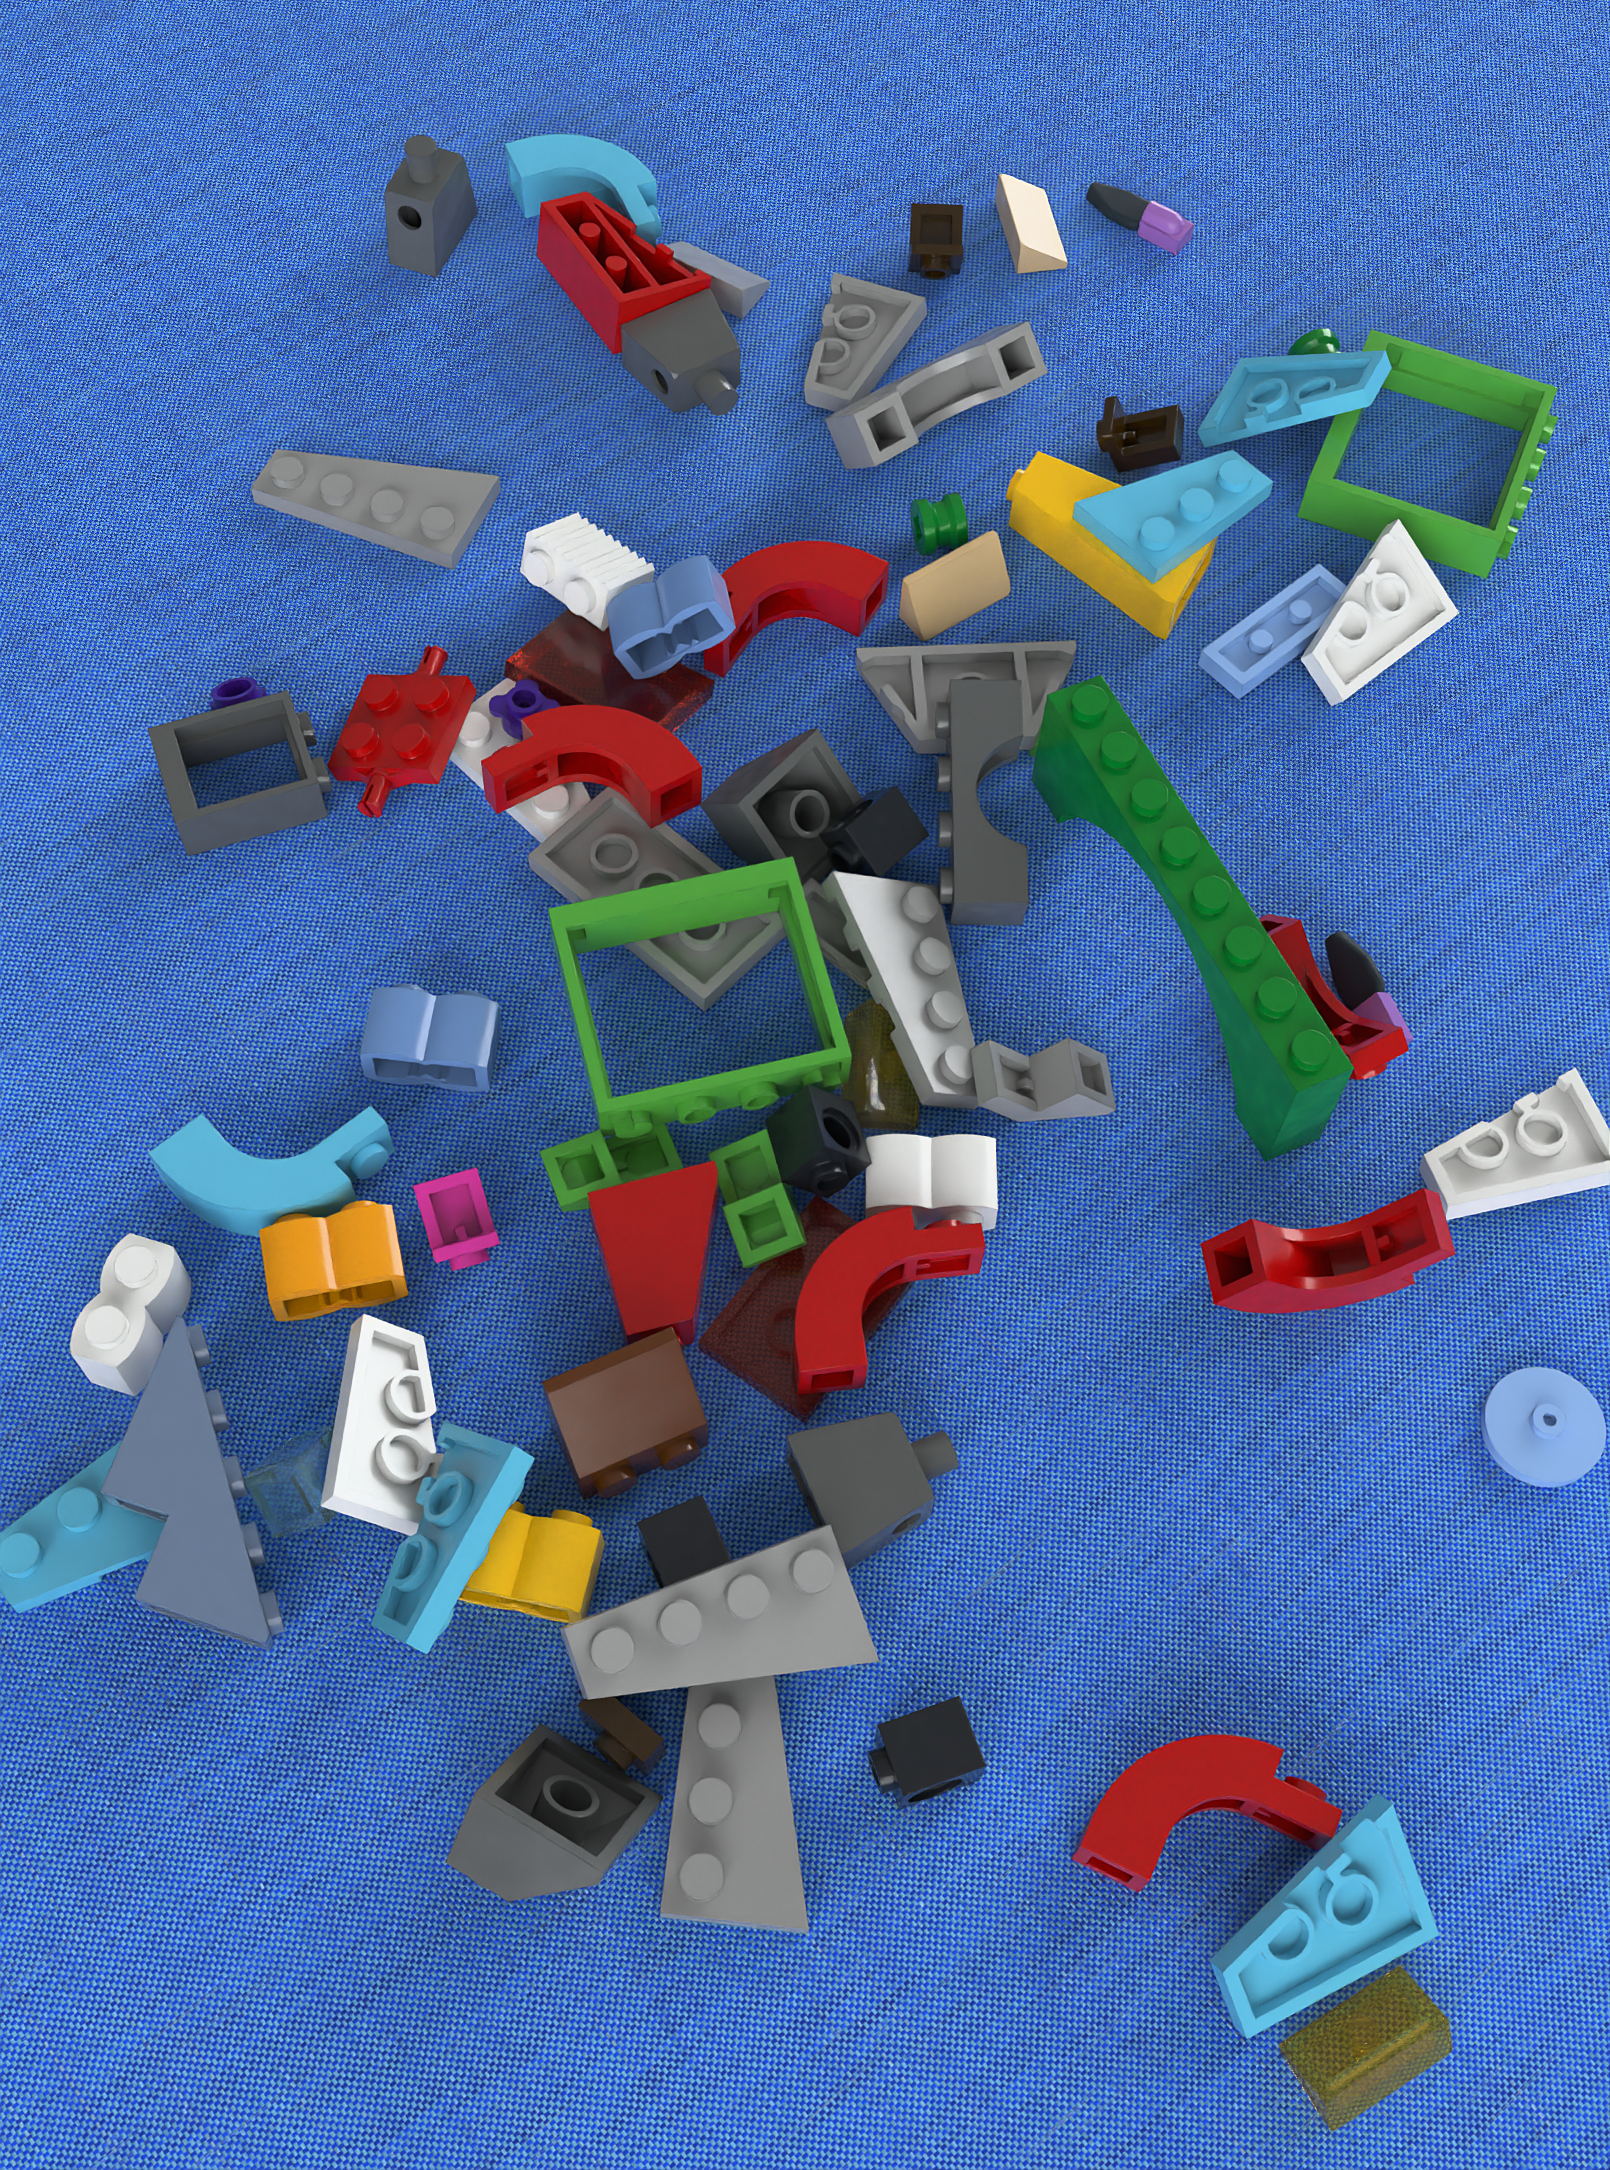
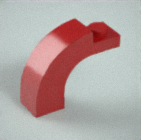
(799, 581)
(600, 748)
(1364, 1041)
(1330, 1266)
(856, 1271)
(1190, 1778)

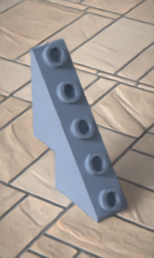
(178, 1475)

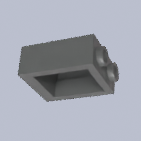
(226, 734)

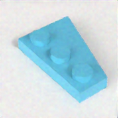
(1292, 390)
(1174, 513)
(459, 1518)
(72, 1540)
(1328, 1925)

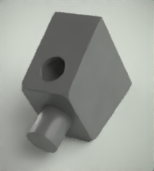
(427, 206)
(685, 354)
(867, 1479)

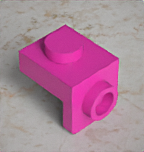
(457, 1218)

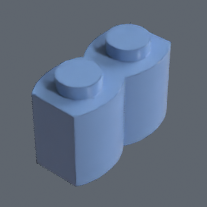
(670, 617)
(431, 1038)

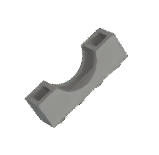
(906, 408)

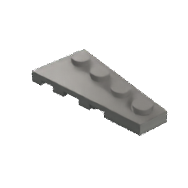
(386, 503)
(914, 979)
(733, 1814)

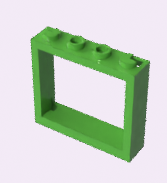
(1459, 387)
(685, 907)

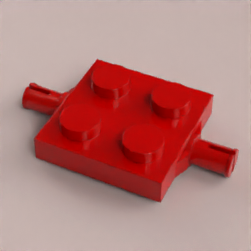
(402, 730)

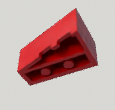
(607, 266)

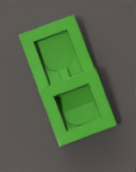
(600, 1163)
(758, 1204)

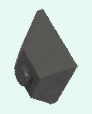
(783, 803)
(549, 1820)

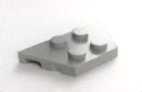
(916, 677)

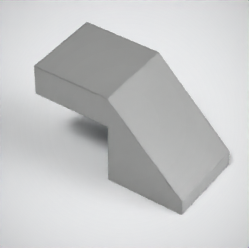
(1051, 1084)

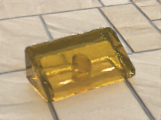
(877, 1074)
(1367, 2047)

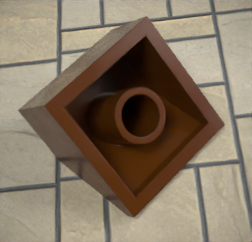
(627, 1415)

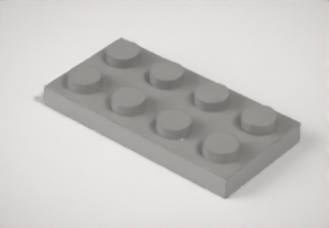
(613, 852)

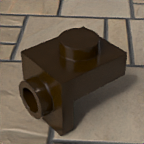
(935, 240)
(1142, 437)
(621, 1735)

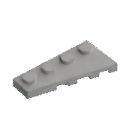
(738, 1621)

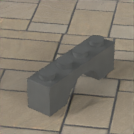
(985, 869)

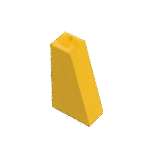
(1043, 514)

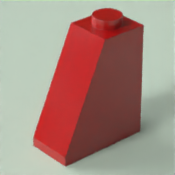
(657, 1248)

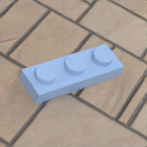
(1272, 633)

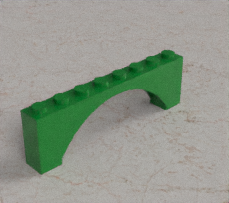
(1276, 1042)

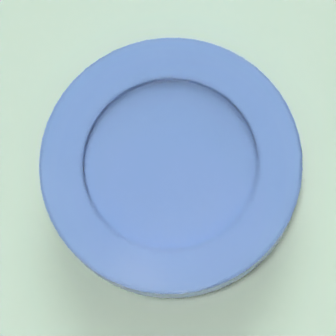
(1543, 1427)

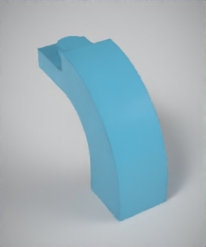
(570, 164)
(253, 1192)

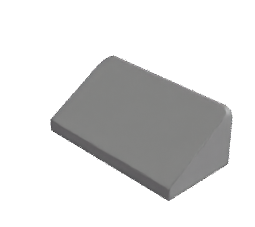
(731, 285)

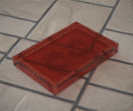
(578, 667)
(758, 1325)

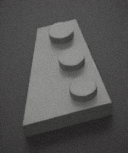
(859, 340)

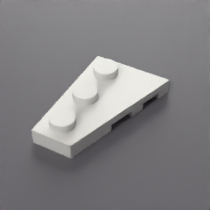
(1379, 616)
(483, 736)
(1531, 1153)
(382, 1428)

